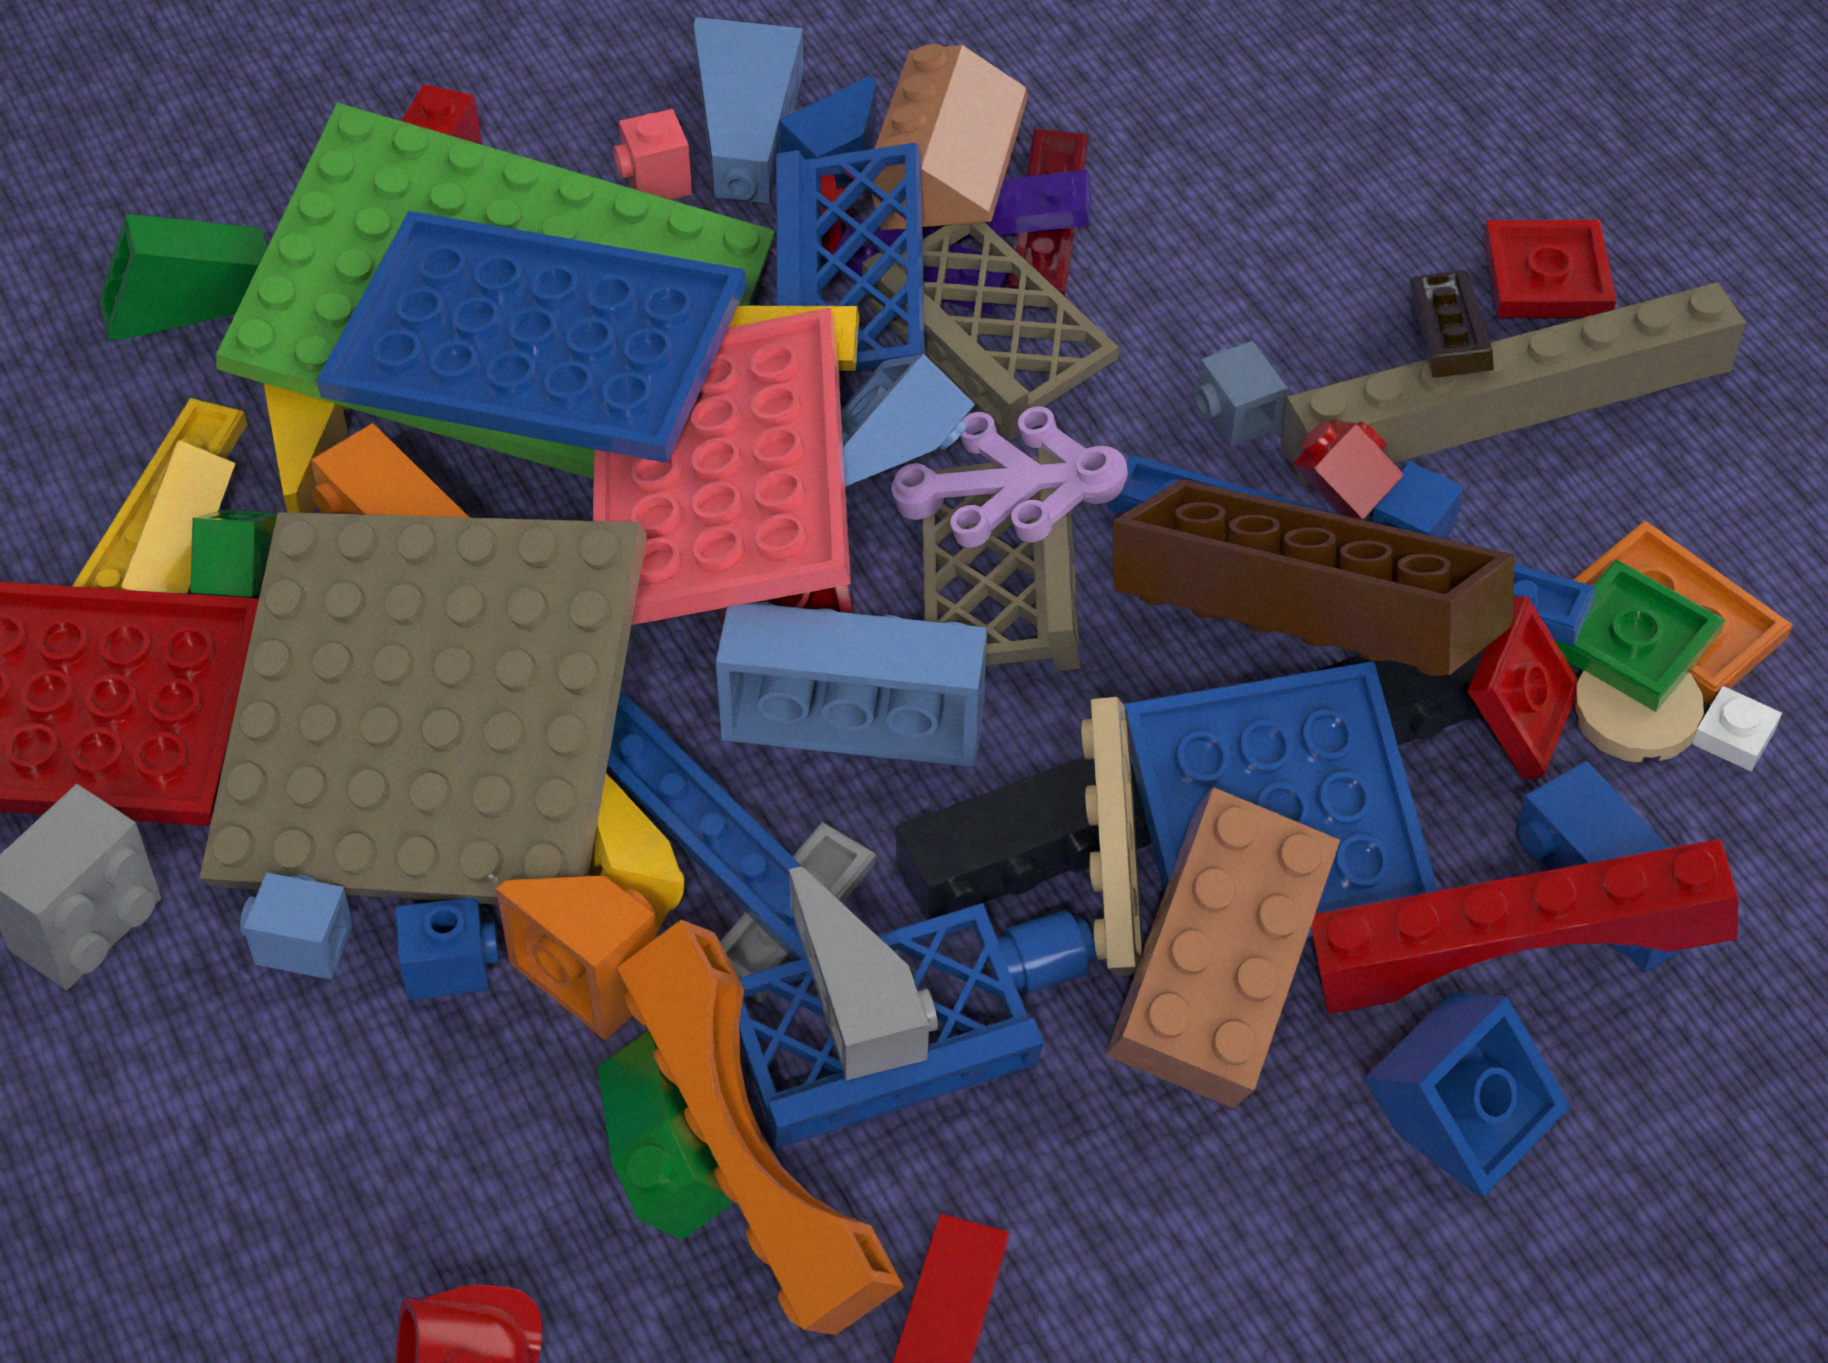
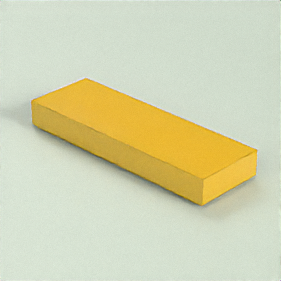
(189, 488)

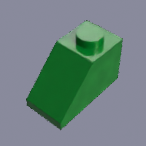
(230, 552)

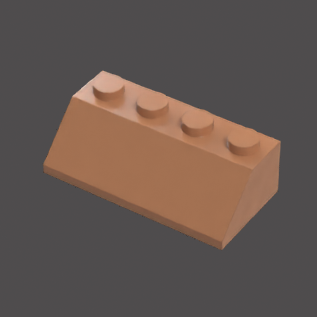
(965, 126)

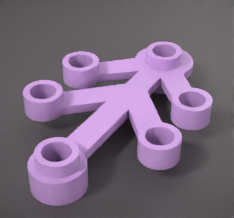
(1084, 474)

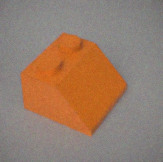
(572, 938)

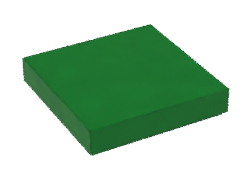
(1641, 636)

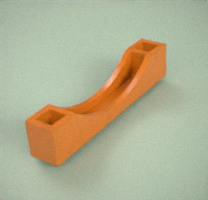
(692, 1006)

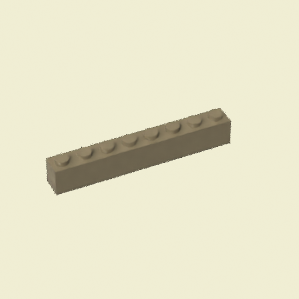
(1533, 377)

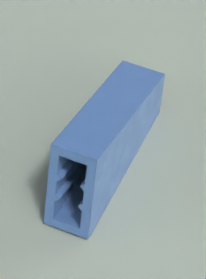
(746, 86)

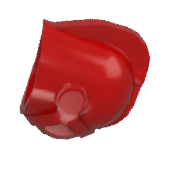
(469, 1327)

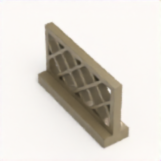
(961, 358)
(1052, 590)

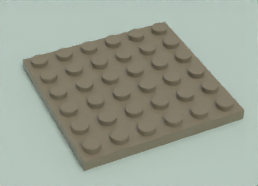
(426, 704)

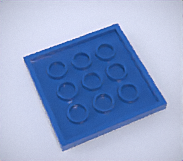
(1300, 748)

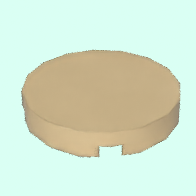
(1632, 730)

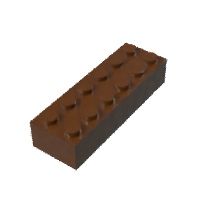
(1315, 575)

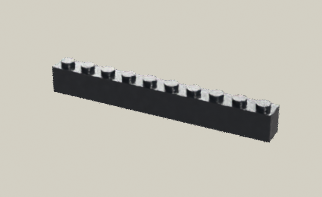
(1041, 823)

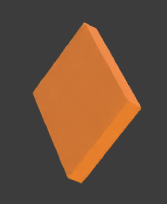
(1749, 627)

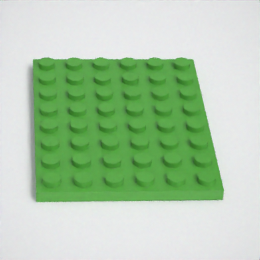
(354, 202)

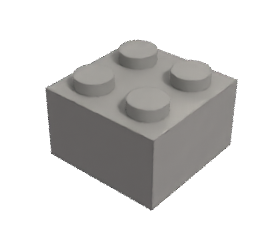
(74, 887)

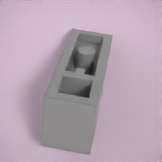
(861, 983)

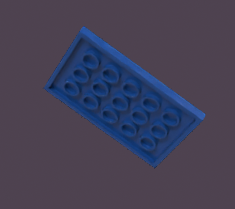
(535, 335)

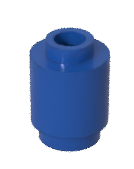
(1047, 951)

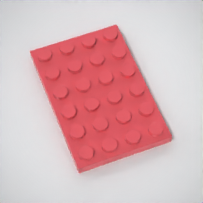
(753, 482)

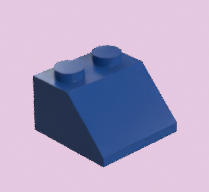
(1469, 1089)

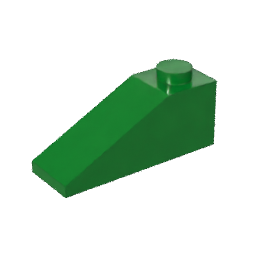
(652, 1147)

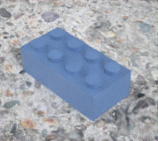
(852, 683)

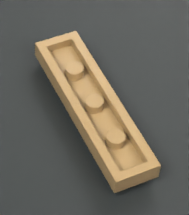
(1116, 864)

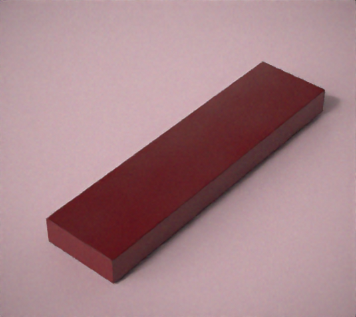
(1051, 250)

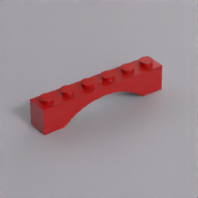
(1644, 899)

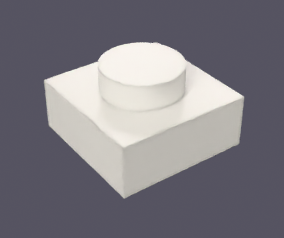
(1737, 728)

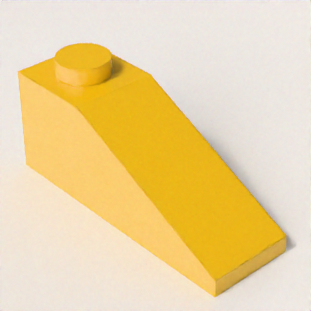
(300, 432)
(635, 853)

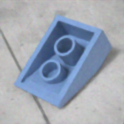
(900, 415)

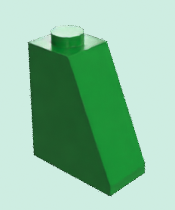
(176, 273)

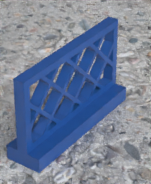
(801, 232)
(952, 1062)

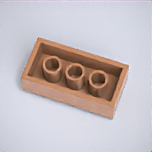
(1223, 948)

